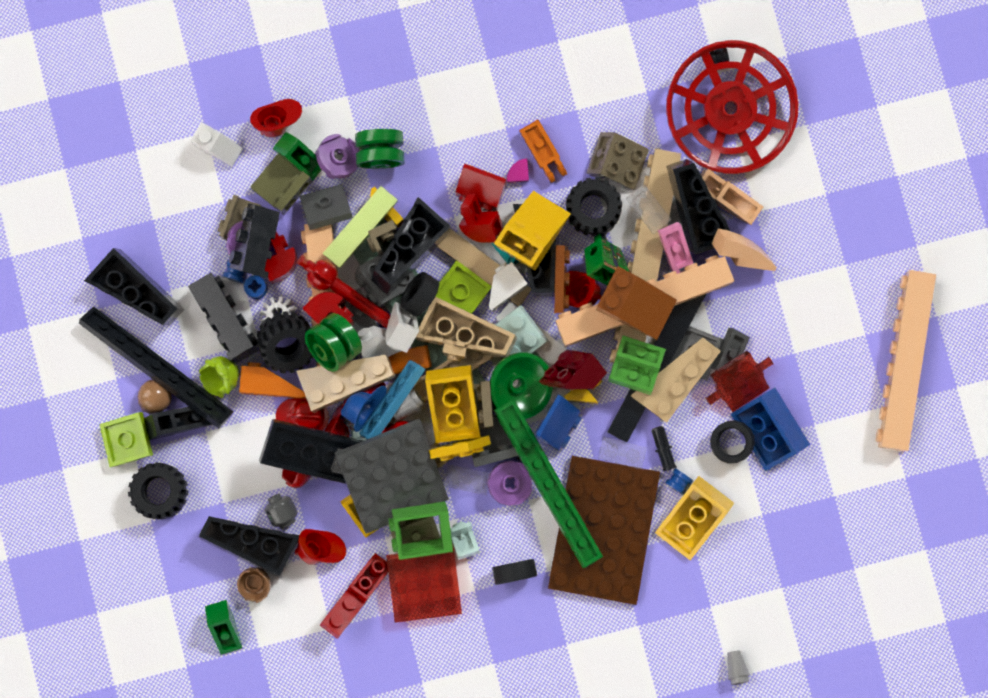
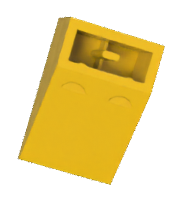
(532, 230)

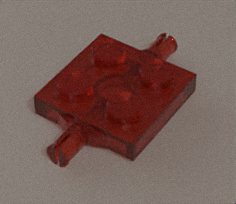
(739, 381)

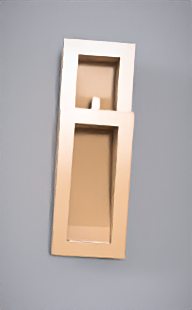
(731, 198)
(741, 250)

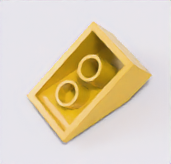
(452, 404)
(694, 518)

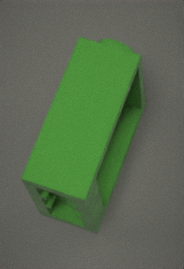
(421, 548)

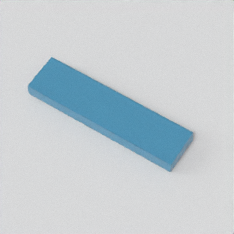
(392, 400)

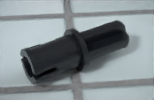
(663, 448)

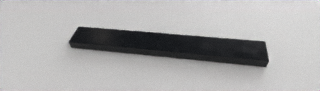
(669, 339)
(156, 367)

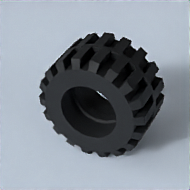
(601, 189)
(277, 329)
(139, 486)

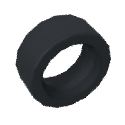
(419, 294)
(715, 441)
(514, 571)

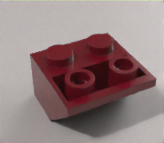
(574, 371)

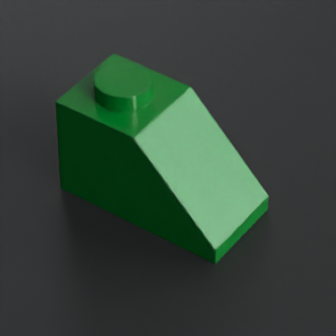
(298, 155)
(223, 627)

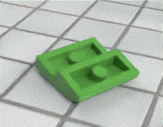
(636, 365)

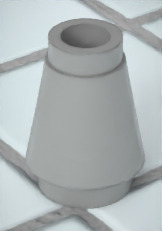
(410, 405)
(737, 669)

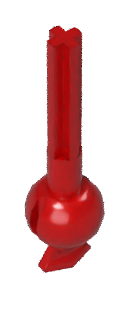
(323, 275)

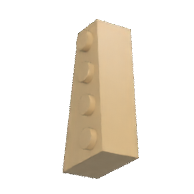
(457, 327)

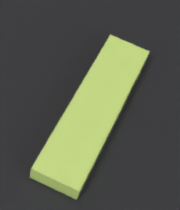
(357, 229)

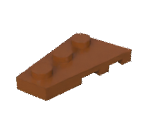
(562, 278)

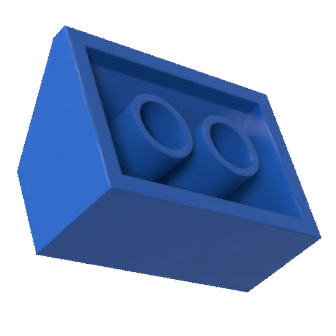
(773, 428)

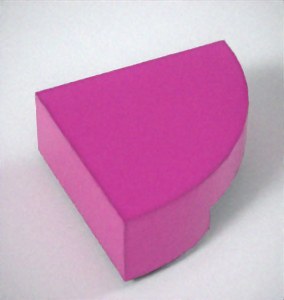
(518, 172)

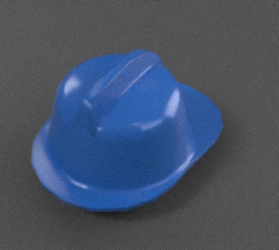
(361, 406)

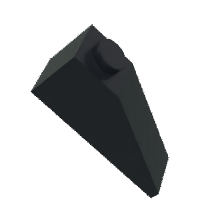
(174, 422)

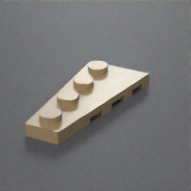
(678, 380)
(328, 387)

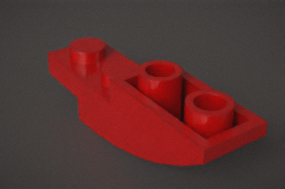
(355, 596)

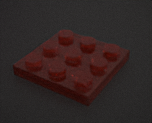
(424, 586)

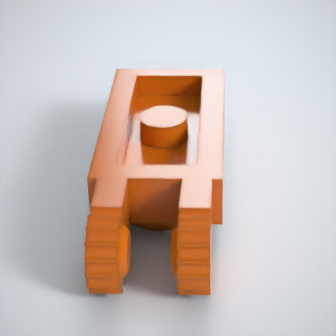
(542, 149)

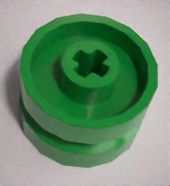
(379, 148)
(333, 342)

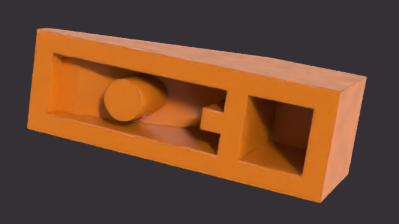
(261, 381)

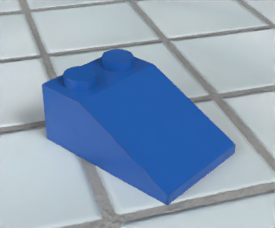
(558, 423)

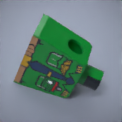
(603, 259)

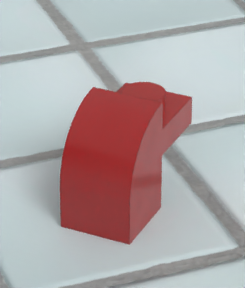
(479, 225)
(283, 263)
(325, 304)

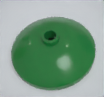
(529, 392)

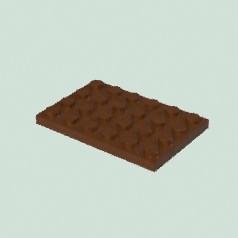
(618, 513)

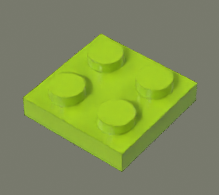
(462, 288)
(126, 439)

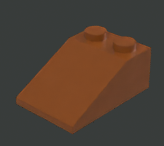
(636, 303)

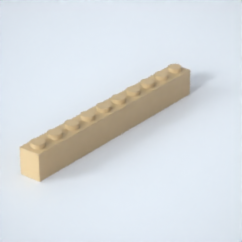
(648, 247)

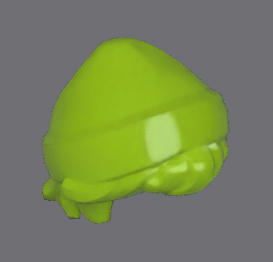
(219, 375)

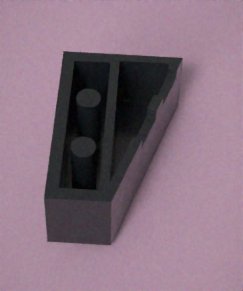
(254, 240)

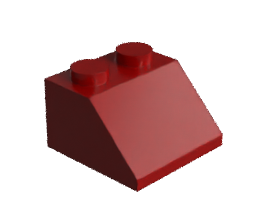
(487, 187)

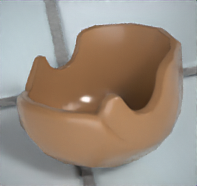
(153, 397)
(254, 584)

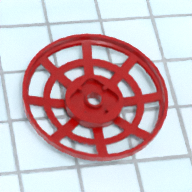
(745, 104)

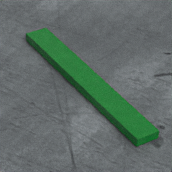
(548, 483)

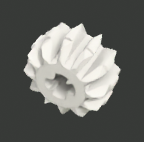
(276, 307)

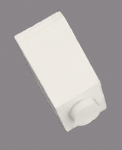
(216, 144)
(505, 285)
(401, 329)
(374, 342)

